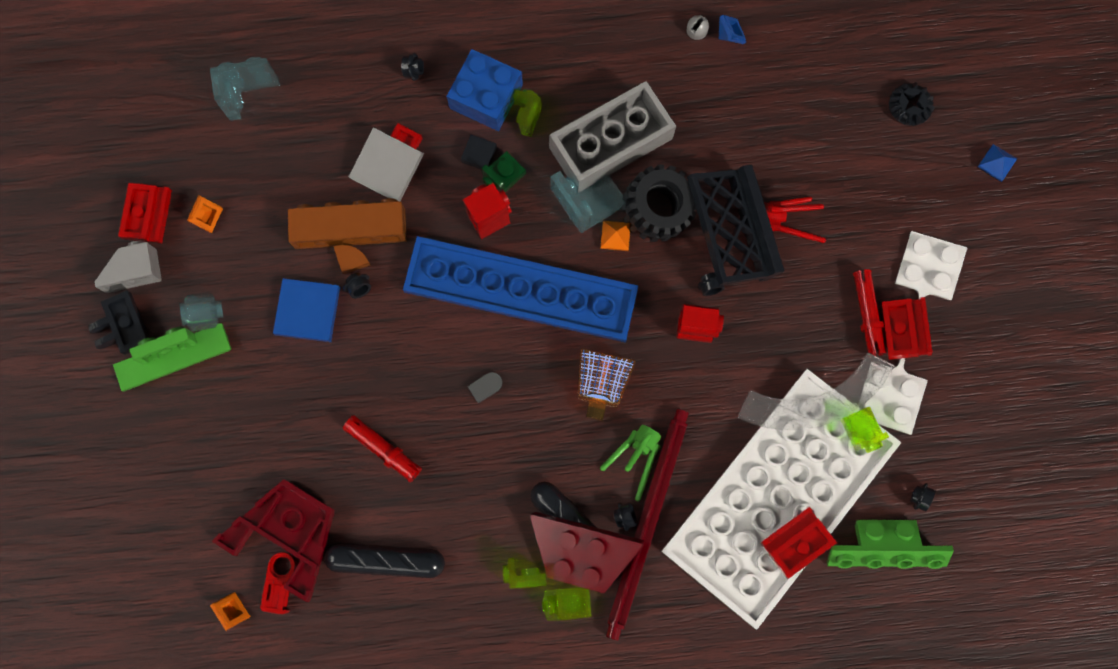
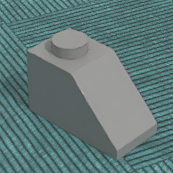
(130, 268)

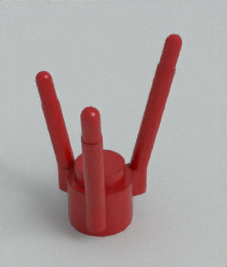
(778, 211)

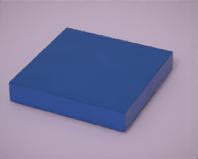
(306, 310)

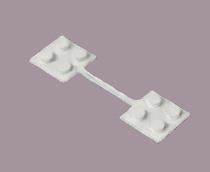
(930, 269)

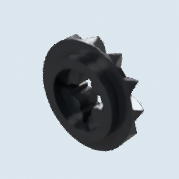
(914, 115)

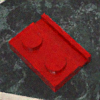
(145, 213)
(906, 328)
(798, 543)

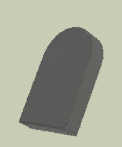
(486, 386)

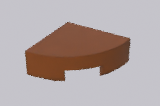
(350, 258)

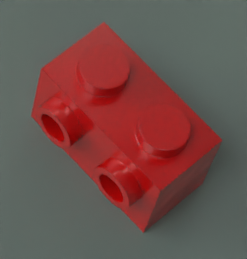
(488, 209)

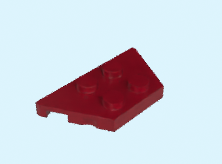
(581, 552)

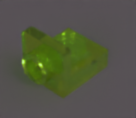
(529, 110)
(864, 430)
(529, 577)
(566, 604)

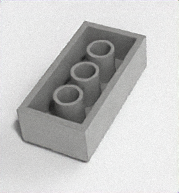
(612, 136)

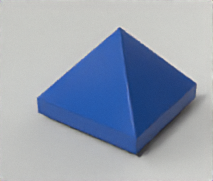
(731, 30)
(997, 162)

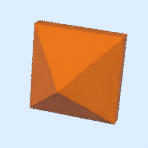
(205, 214)
(615, 235)
(230, 611)

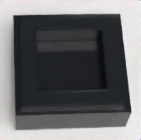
(478, 152)

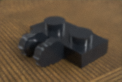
(124, 321)

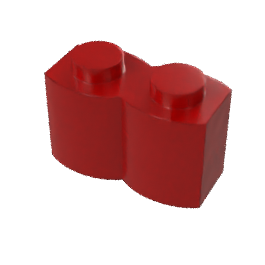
(699, 323)

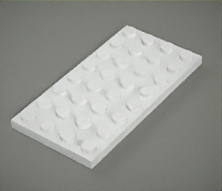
(760, 493)

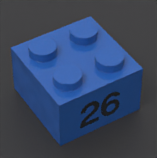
(484, 90)

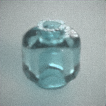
(200, 311)

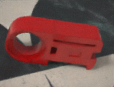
(274, 594)

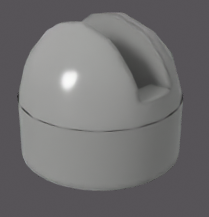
(701, 31)

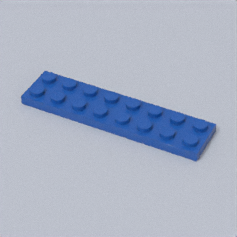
(521, 289)

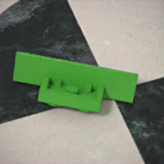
(170, 354)
(889, 545)

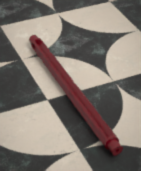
(647, 523)

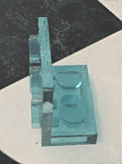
(233, 79)
(590, 204)

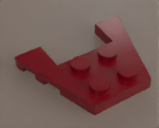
(292, 522)

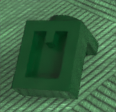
(503, 172)

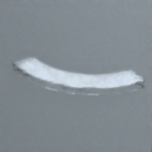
(820, 409)

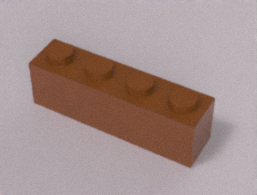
(347, 224)

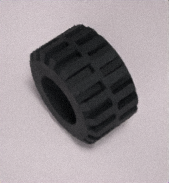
(643, 218)

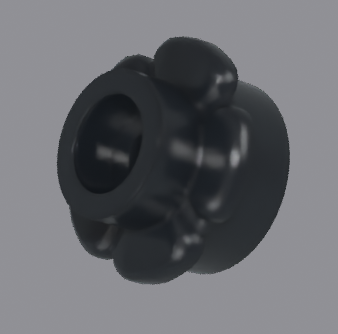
(412, 66)
(357, 285)
(709, 285)
(922, 497)
(625, 516)

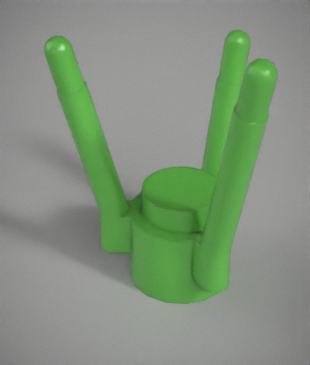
(644, 441)

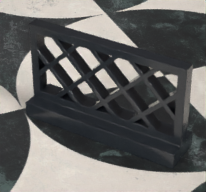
(752, 222)

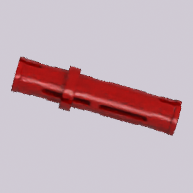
(869, 312)
(379, 446)

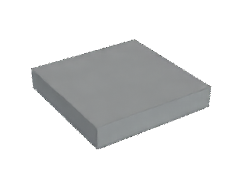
(386, 165)

